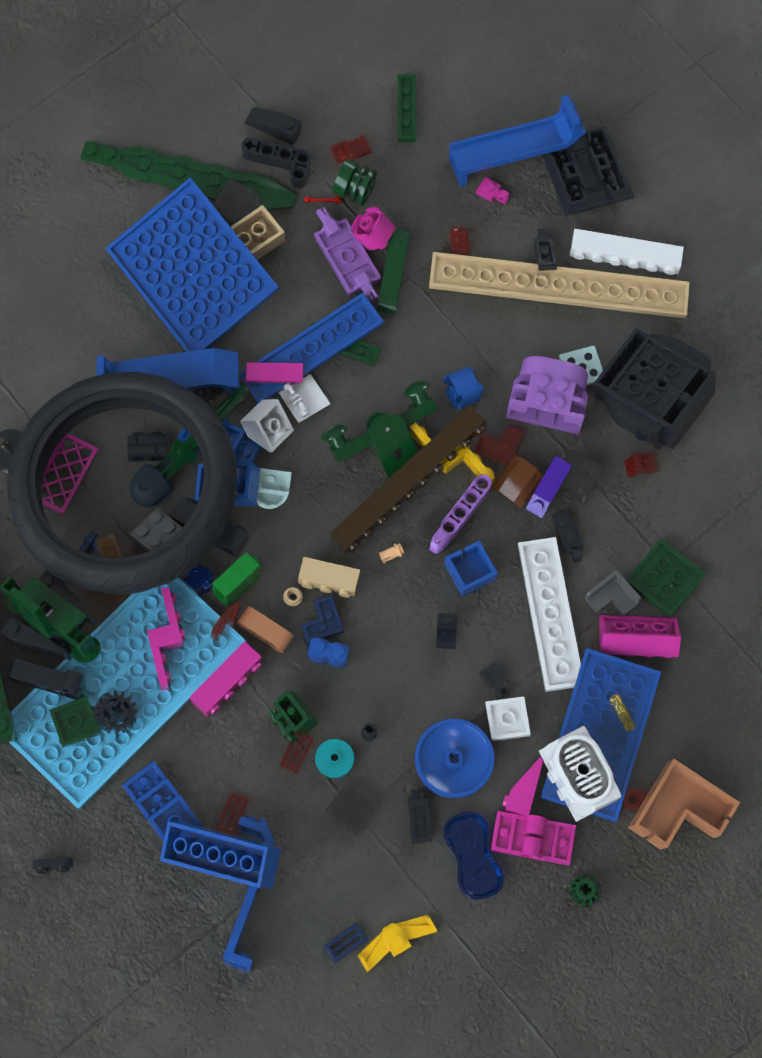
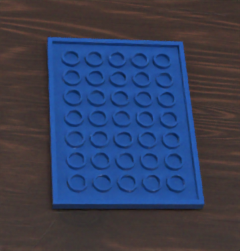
(192, 268)

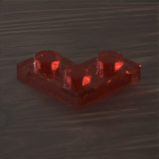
(502, 449)

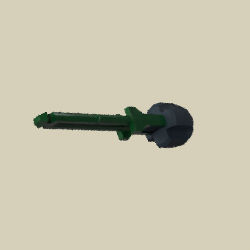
(151, 484)

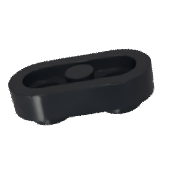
(60, 864)

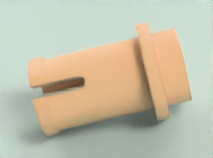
(391, 553)

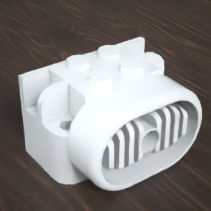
(581, 792)

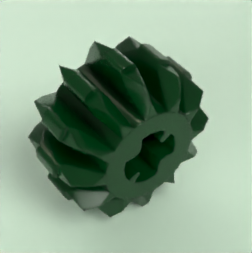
(590, 886)

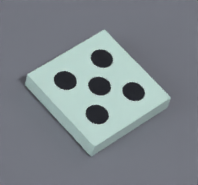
(587, 359)

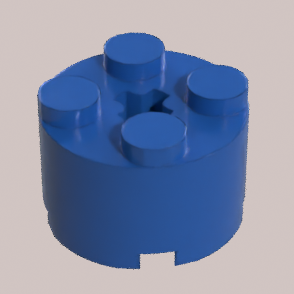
(463, 388)

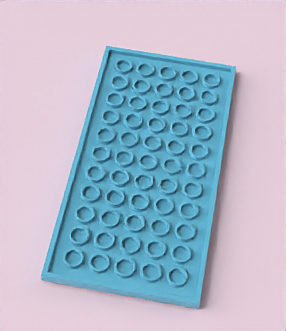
(126, 667)

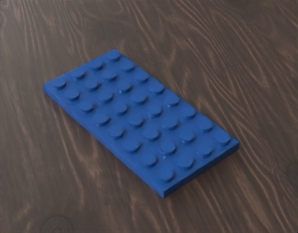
(590, 706)

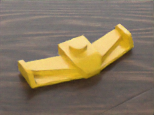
(395, 939)

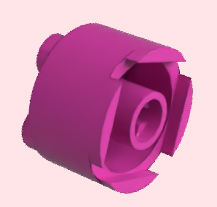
(373, 229)

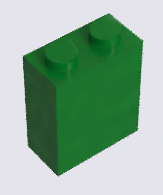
(237, 579)

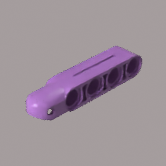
(442, 537)

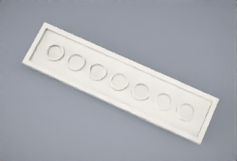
(550, 613)

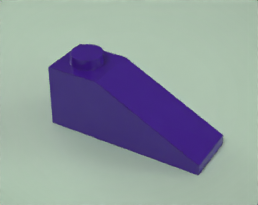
(549, 487)

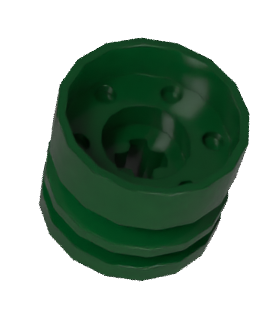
(358, 183)

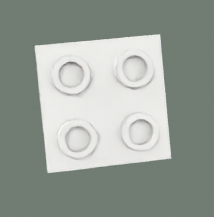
(304, 398)

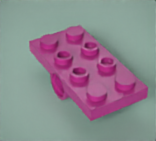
(533, 837)

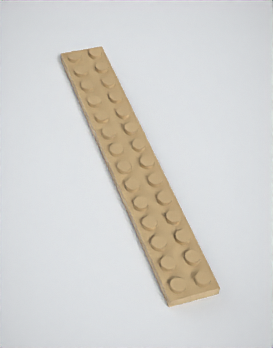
(559, 286)

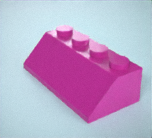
(639, 636)

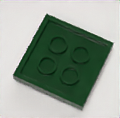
(665, 578)

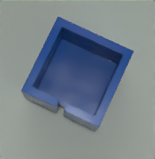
(471, 571)

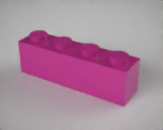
(226, 679)

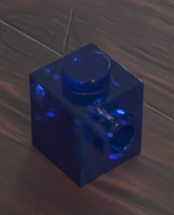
(199, 580)

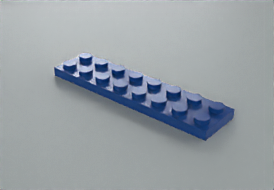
(320, 342)

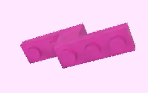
(166, 638)

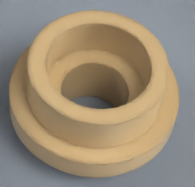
(293, 591)

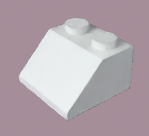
(267, 424)

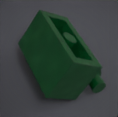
(295, 713)

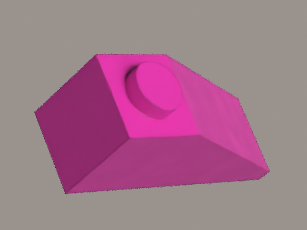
(522, 794)

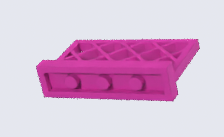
(80, 476)

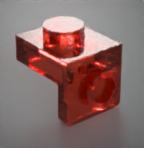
(459, 240)
(640, 464)

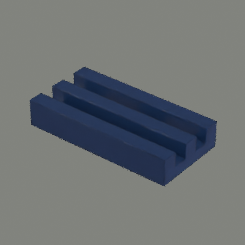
(348, 941)

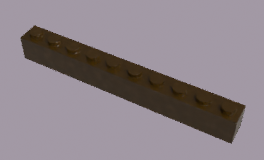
(408, 479)

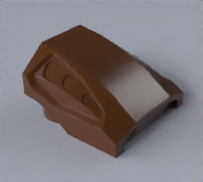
(518, 481)

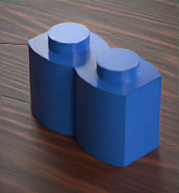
(333, 653)

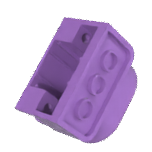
(549, 394)

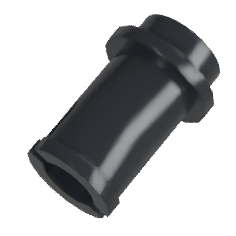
(369, 736)

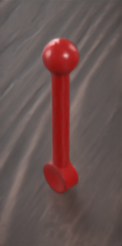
(307, 199)

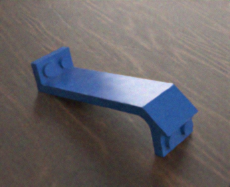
(517, 142)
(190, 369)
(242, 961)

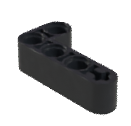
(275, 158)
(47, 679)

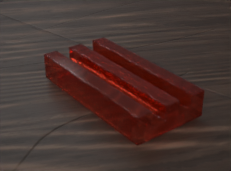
(290, 766)
(239, 798)

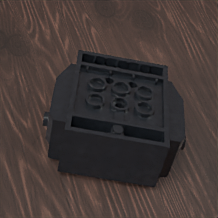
(641, 404)

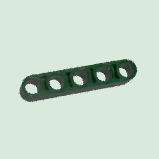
(393, 271)

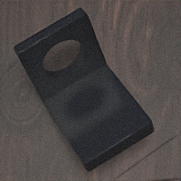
(446, 633)

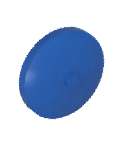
(454, 758)

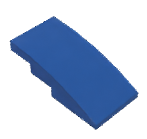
(245, 448)
(158, 799)

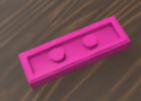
(274, 373)

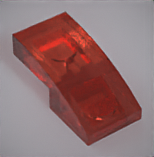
(352, 150)
(228, 617)

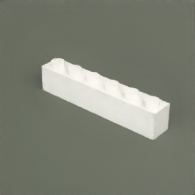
(626, 251)

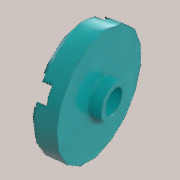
(338, 768)

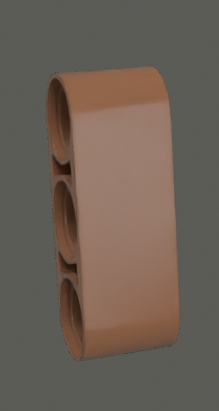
(265, 629)

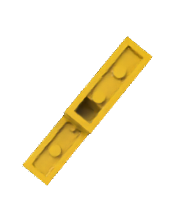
(472, 460)

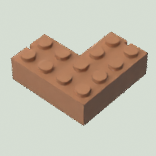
(681, 796)

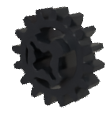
(106, 709)

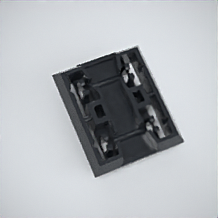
(588, 174)

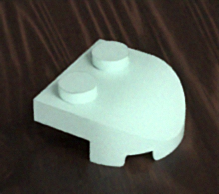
(273, 488)

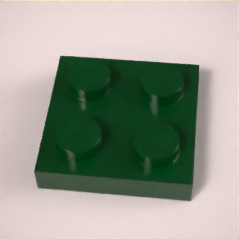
(74, 722)

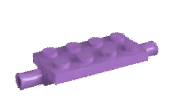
(346, 256)

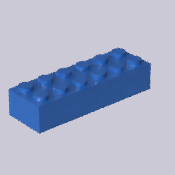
(220, 854)

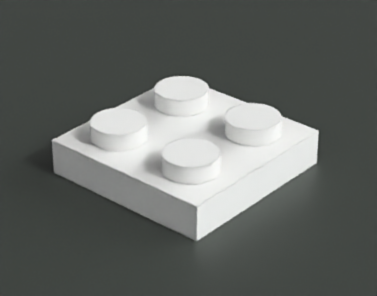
(507, 718)

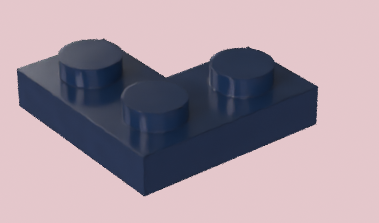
(328, 622)

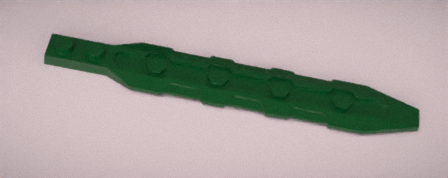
(172, 171)

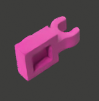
(490, 189)

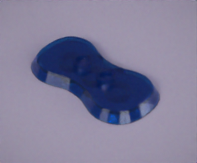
(478, 870)

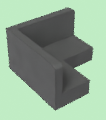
(615, 590)

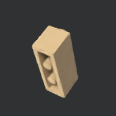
(328, 577)

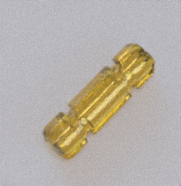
(622, 712)

